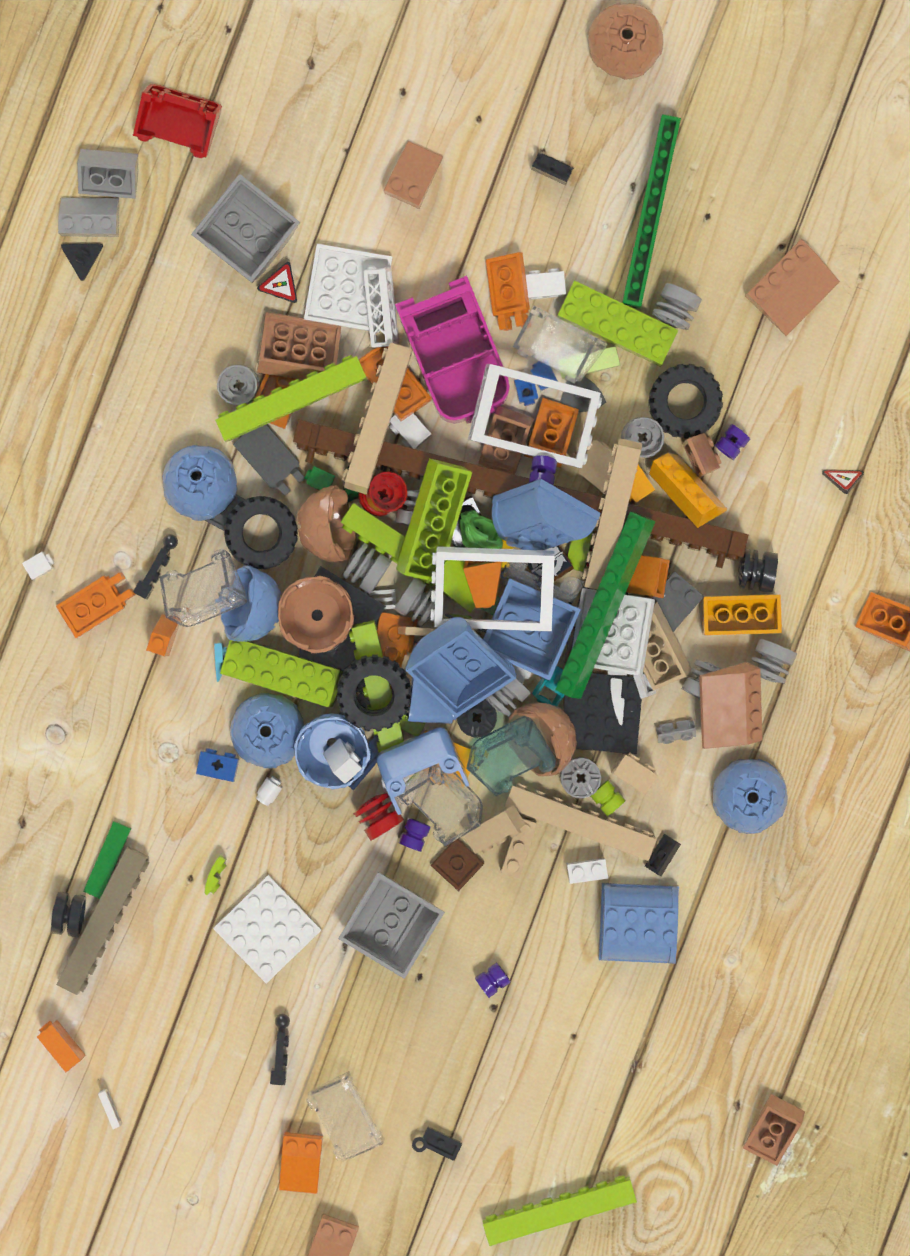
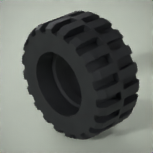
(704, 382)
(287, 532)
(369, 718)

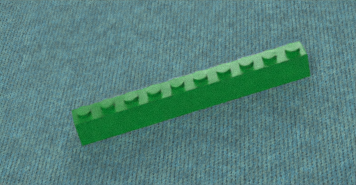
(651, 211)
(605, 605)

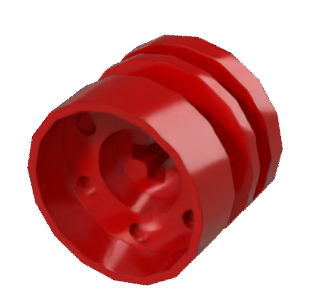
(391, 489)
(378, 816)

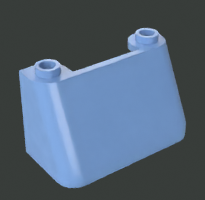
(425, 707)

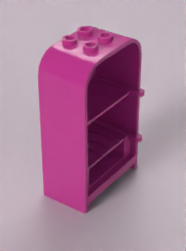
(452, 350)

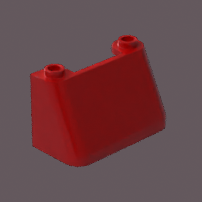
(177, 118)

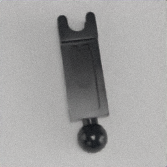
(144, 588)
(278, 1074)

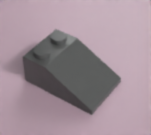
(678, 600)

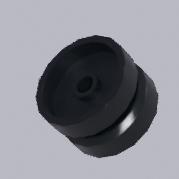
(67, 914)

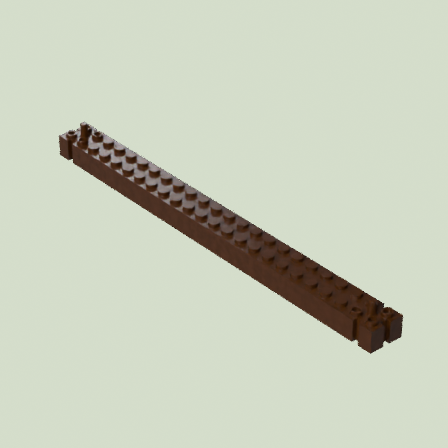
(492, 482)

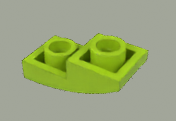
(579, 551)
(212, 880)

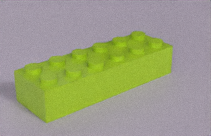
(617, 323)
(433, 517)
(282, 672)

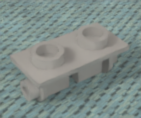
(667, 734)

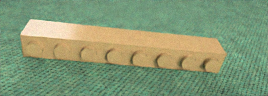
(378, 418)
(613, 509)
(580, 822)

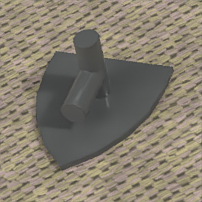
(577, 401)

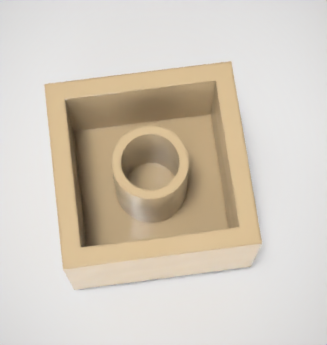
(634, 773)

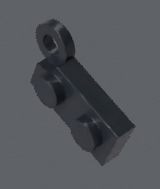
(438, 1143)

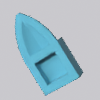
(220, 652)

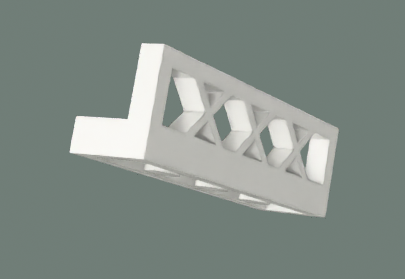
(388, 306)

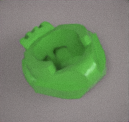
(484, 537)

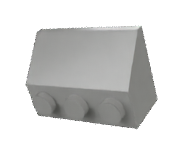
(107, 173)
(89, 217)

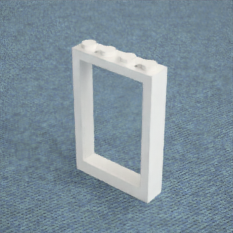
(485, 402)
(496, 555)

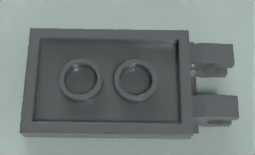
(269, 457)

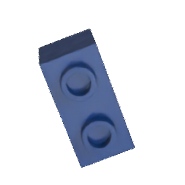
(206, 767)

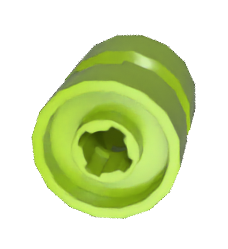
(608, 798)

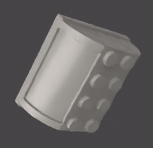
(246, 229)
(391, 925)

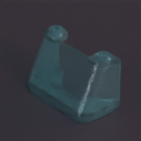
(508, 754)

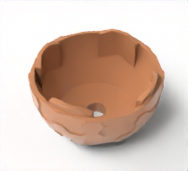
(625, 56)
(321, 526)
(297, 608)
(556, 731)

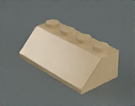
(664, 656)

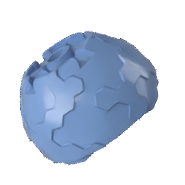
(203, 497)
(261, 610)
(270, 711)
(312, 744)
(737, 782)

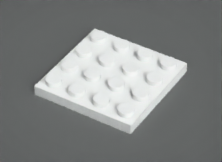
(338, 287)
(628, 636)
(267, 929)

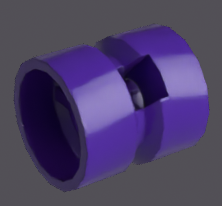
(727, 447)
(543, 468)
(414, 835)
(492, 980)

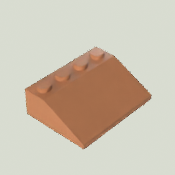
(793, 287)
(296, 346)
(731, 706)

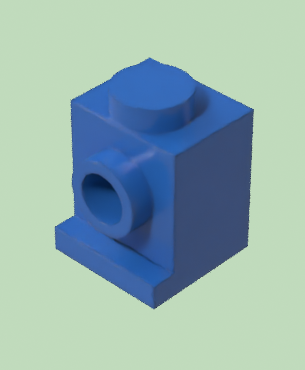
(527, 400)

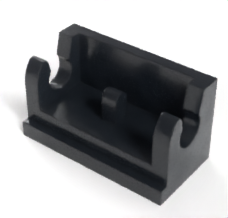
(552, 168)

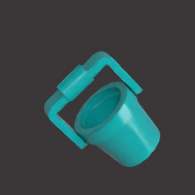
(551, 684)

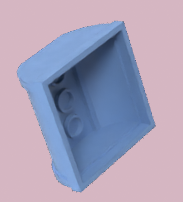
(541, 517)
(528, 649)
(458, 666)
(638, 923)

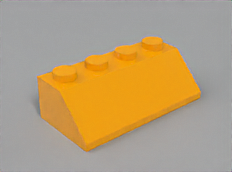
(686, 489)
(741, 615)

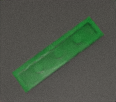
(107, 859)

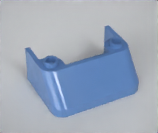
(415, 756)

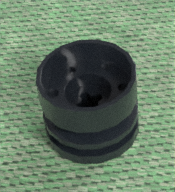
(758, 570)
(480, 729)

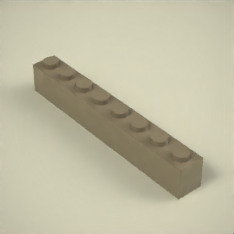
(102, 921)

